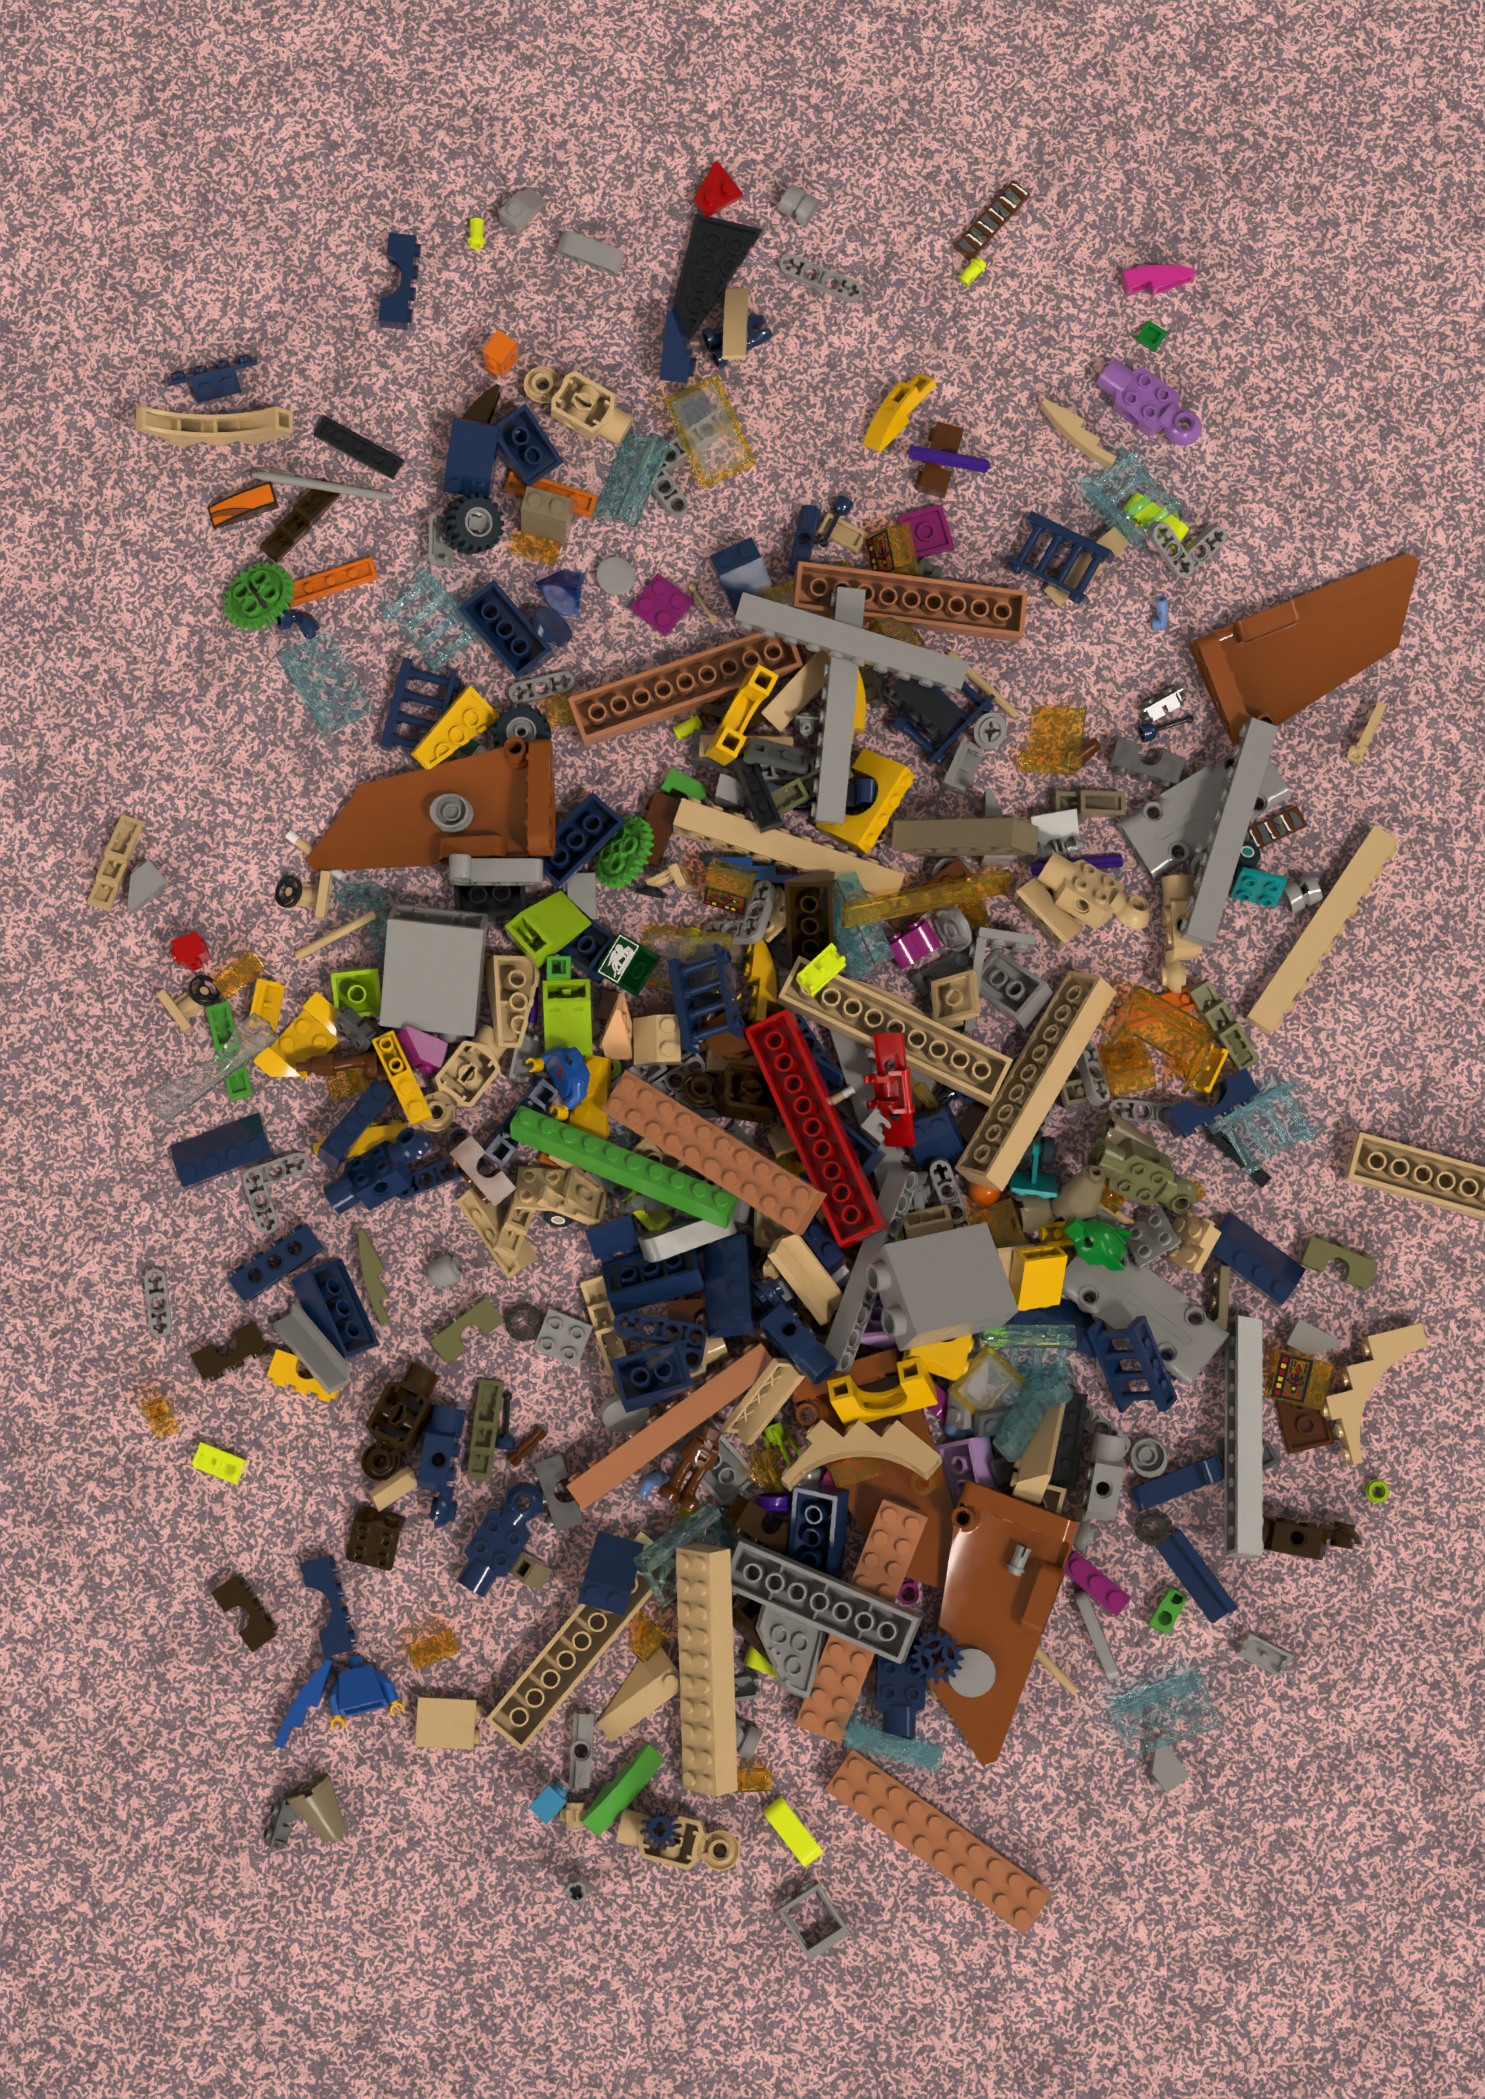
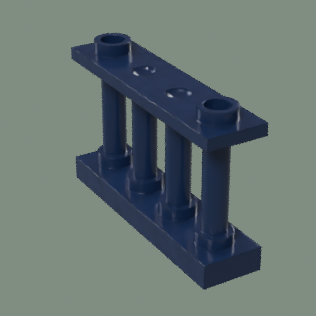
(1078, 545)
(403, 694)
(938, 756)
(684, 996)
(1148, 1356)

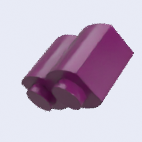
(913, 943)

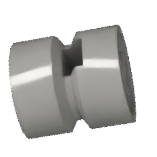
(799, 205)
(1293, 895)
(747, 1739)

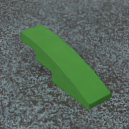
(222, 1028)
(623, 1790)

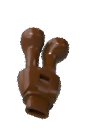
(329, 1065)
(702, 1453)

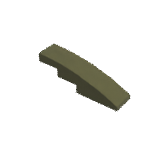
(797, 792)
(1225, 1028)
(372, 1268)
(485, 1430)

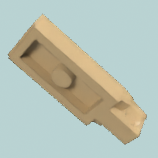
(1365, 735)

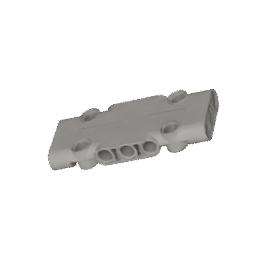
(1187, 816)
(1140, 1292)

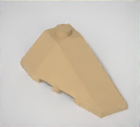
(511, 993)
(641, 1694)

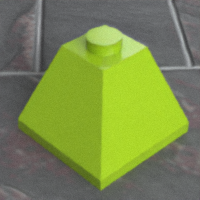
(357, 989)

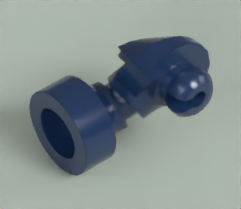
(305, 621)

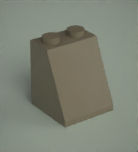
(547, 515)

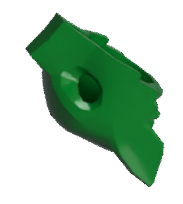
(1106, 1239)

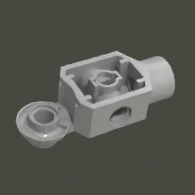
(1107, 1467)

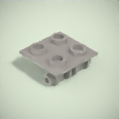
(1057, 833)
(1152, 1238)
(563, 1337)

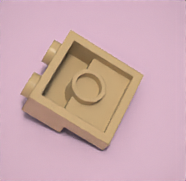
(955, 999)
(1197, 1241)

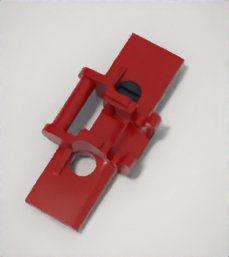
(893, 1089)

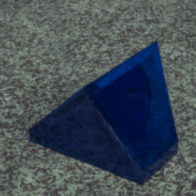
(563, 592)

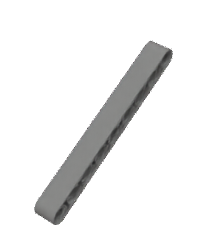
(858, 1298)

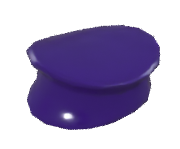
(775, 1501)

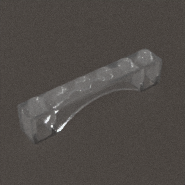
(177, 1095)

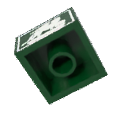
(628, 964)

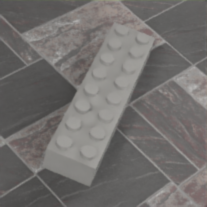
(823, 1601)

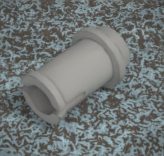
(1018, 1560)

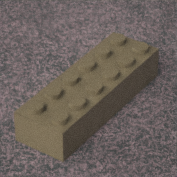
(965, 836)

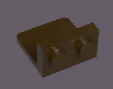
(375, 1537)

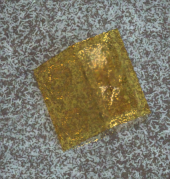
(1128, 1067)

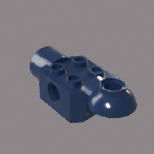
(378, 1172)
(788, 1334)
(441, 1437)
(500, 1539)
(900, 1693)

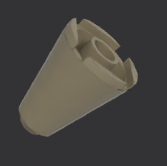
(1116, 1130)
(1080, 1195)
(1033, 1211)
(319, 1807)

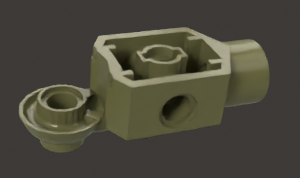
(1142, 1174)

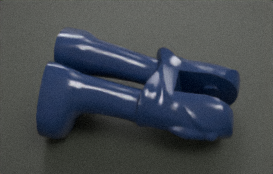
(715, 340)

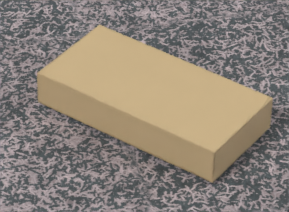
(843, 533)
(393, 1488)

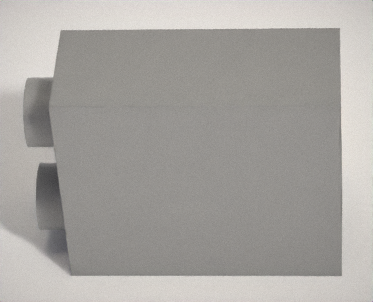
(433, 970)
(941, 1286)

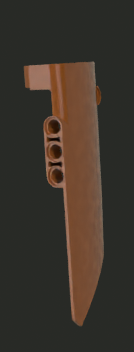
(1304, 646)
(391, 822)
(876, 1375)
(995, 1608)

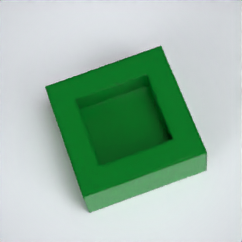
(1151, 336)

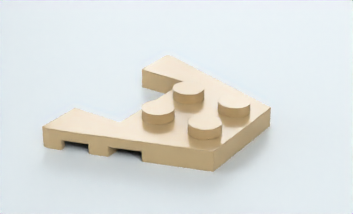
(581, 1196)

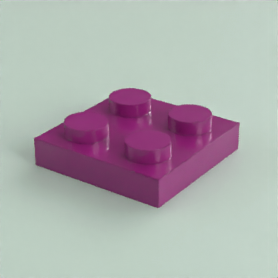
(929, 531)
(661, 605)

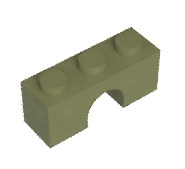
(1359, 1268)
(448, 1340)

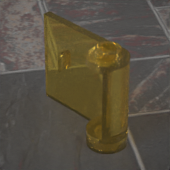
(1054, 741)

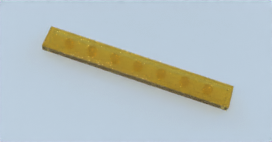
(925, 898)

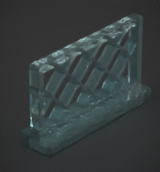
(639, 483)
(306, 687)
(680, 1535)
(1152, 1696)

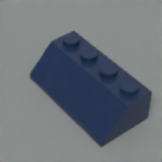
(506, 630)
(580, 839)
(221, 1151)
(1256, 1260)
(637, 1283)
(729, 1287)
(336, 1308)
(1064, 1314)
(819, 1527)

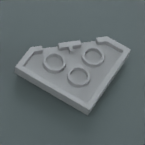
(792, 1649)

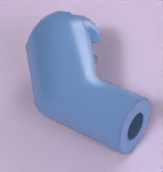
(1162, 614)
(957, 1433)
(650, 1480)

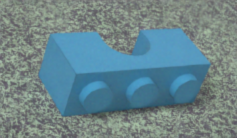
(550, 1801)

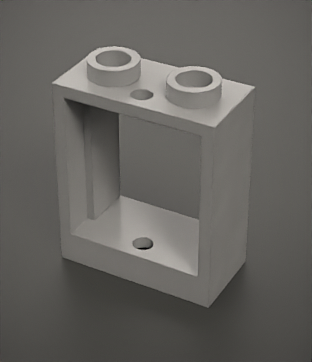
(828, 1940)

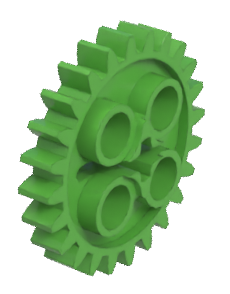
(273, 586)
(624, 853)

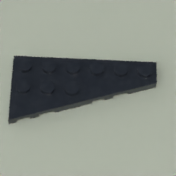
(709, 264)

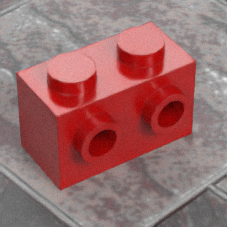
(190, 951)

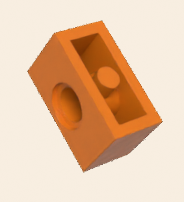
(500, 354)

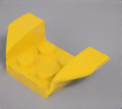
(308, 1036)

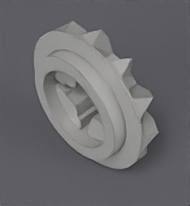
(994, 737)

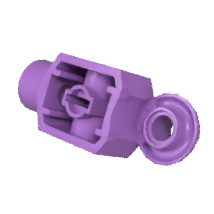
(1148, 403)

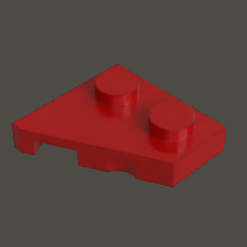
(716, 191)

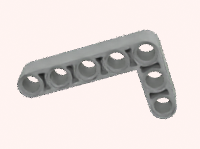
(674, 495)

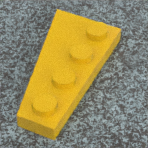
(459, 724)
(588, 1114)

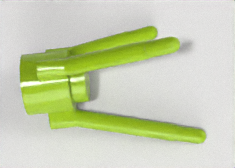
(776, 1435)

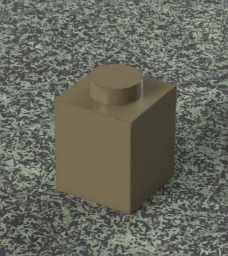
(530, 1570)

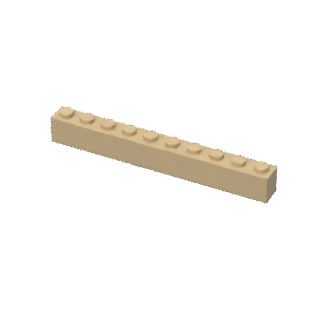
(1321, 930)

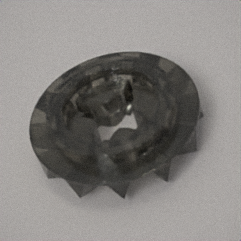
(512, 1323)
(1159, 1535)

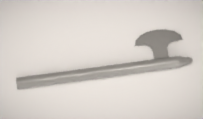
(286, 477)

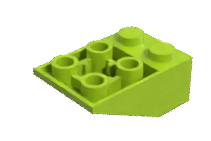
(546, 927)
(568, 1014)

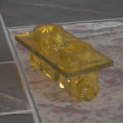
(754, 1781)

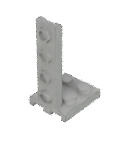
(996, 940)

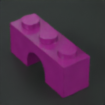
(1096, 1584)

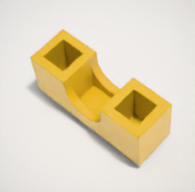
(285, 1370)

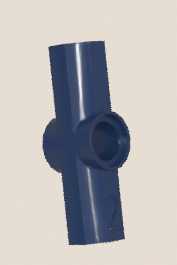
(807, 528)

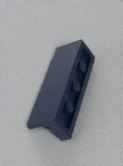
(1196, 1576)

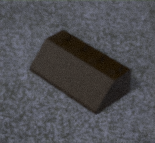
(810, 915)

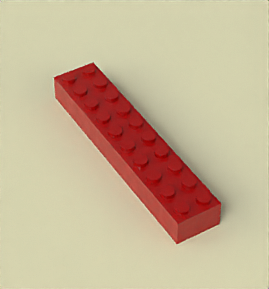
(816, 1128)

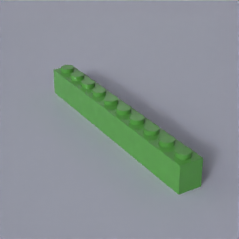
(623, 1167)

